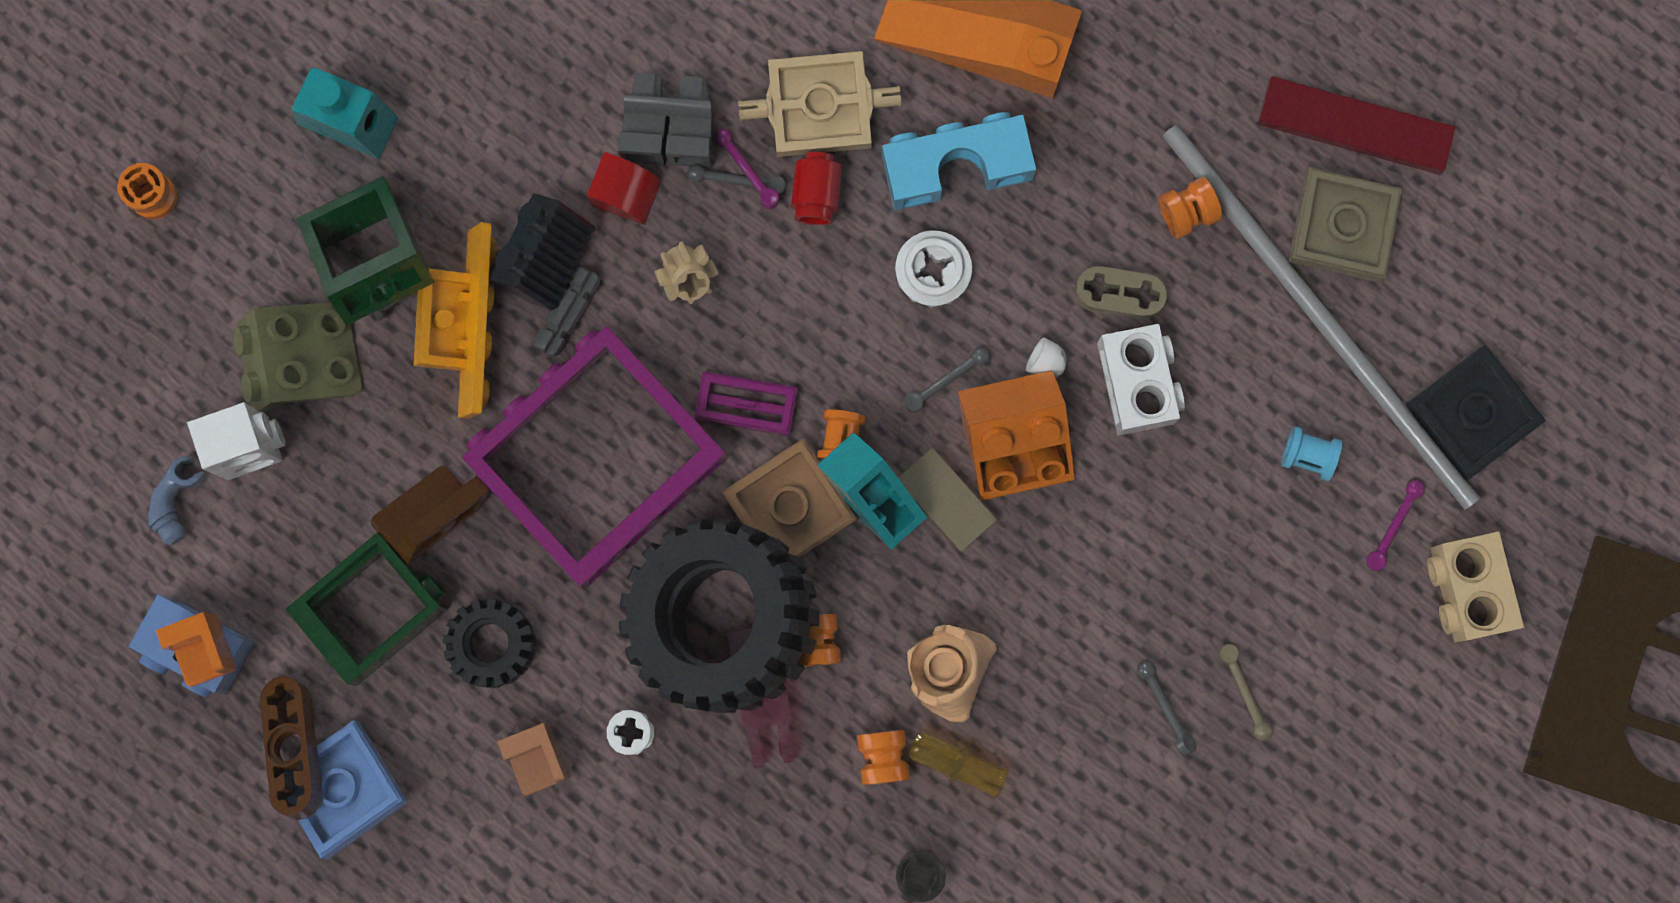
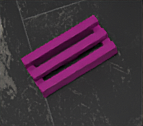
(743, 422)

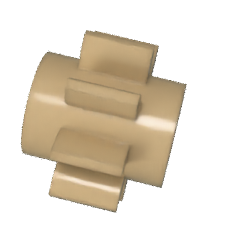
(686, 272)

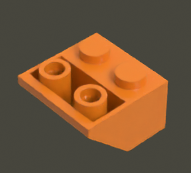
(1017, 435)

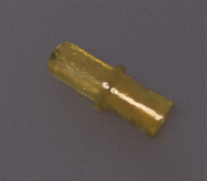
(958, 764)

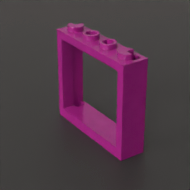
(648, 513)

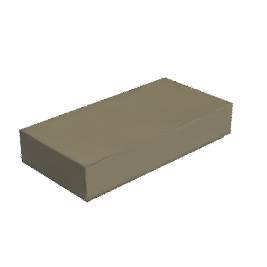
(947, 500)

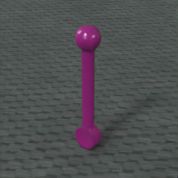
(768, 197)
(1377, 560)

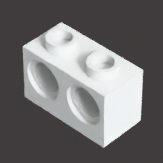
(1126, 380)
(236, 441)

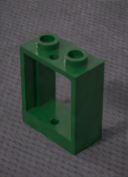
(401, 268)
(327, 639)

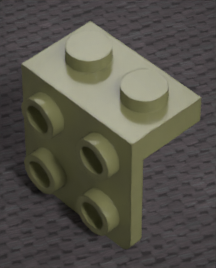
(295, 355)

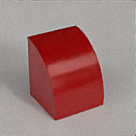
(623, 188)

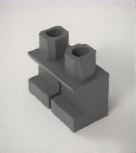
(649, 115)

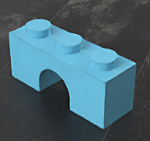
(996, 146)

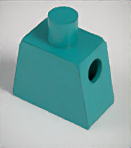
(340, 111)

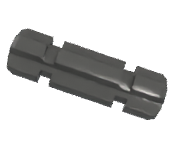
(568, 312)

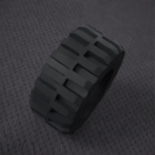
(660, 603)

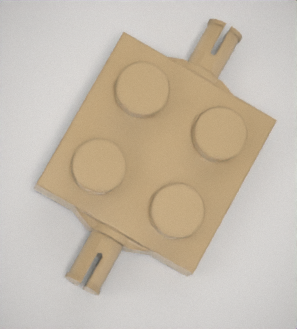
(819, 103)

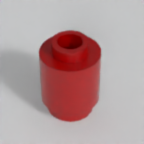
(816, 188)

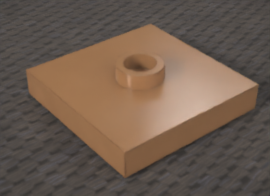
(791, 501)

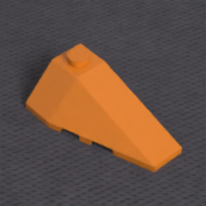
(999, 39)

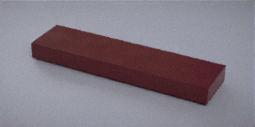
(1356, 125)

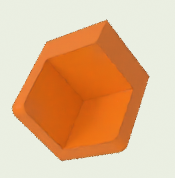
(198, 648)

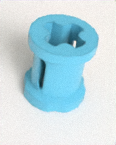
(1311, 453)

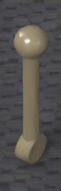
(1229, 655)

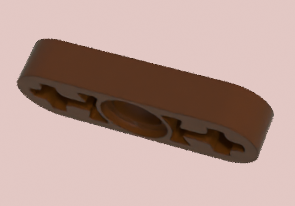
(275, 731)

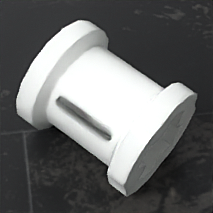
(618, 742)

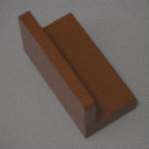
(428, 512)

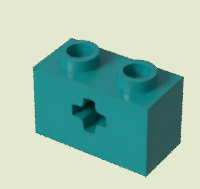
(872, 490)

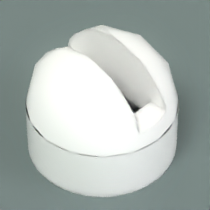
(1047, 357)

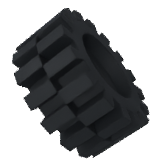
(460, 636)

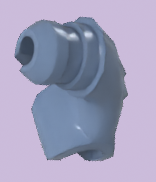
(162, 513)

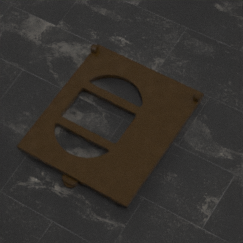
(1586, 704)

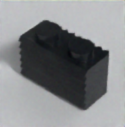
(542, 251)

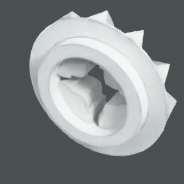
(941, 248)

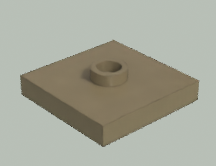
(1345, 225)

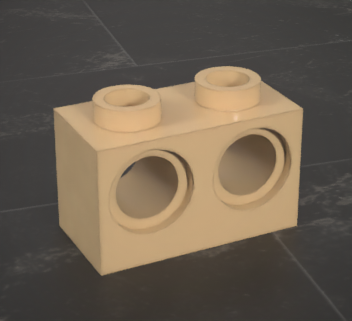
(1488, 584)

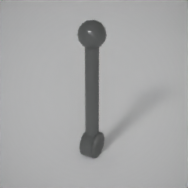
(697, 173)
(914, 401)
(1184, 742)

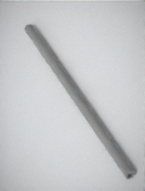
(1324, 320)

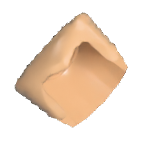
(949, 670)

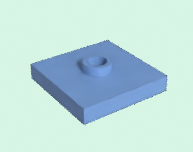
(355, 791)

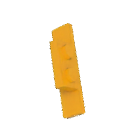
(454, 321)

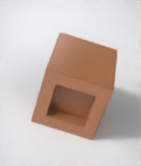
(534, 758)

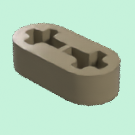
(1122, 281)

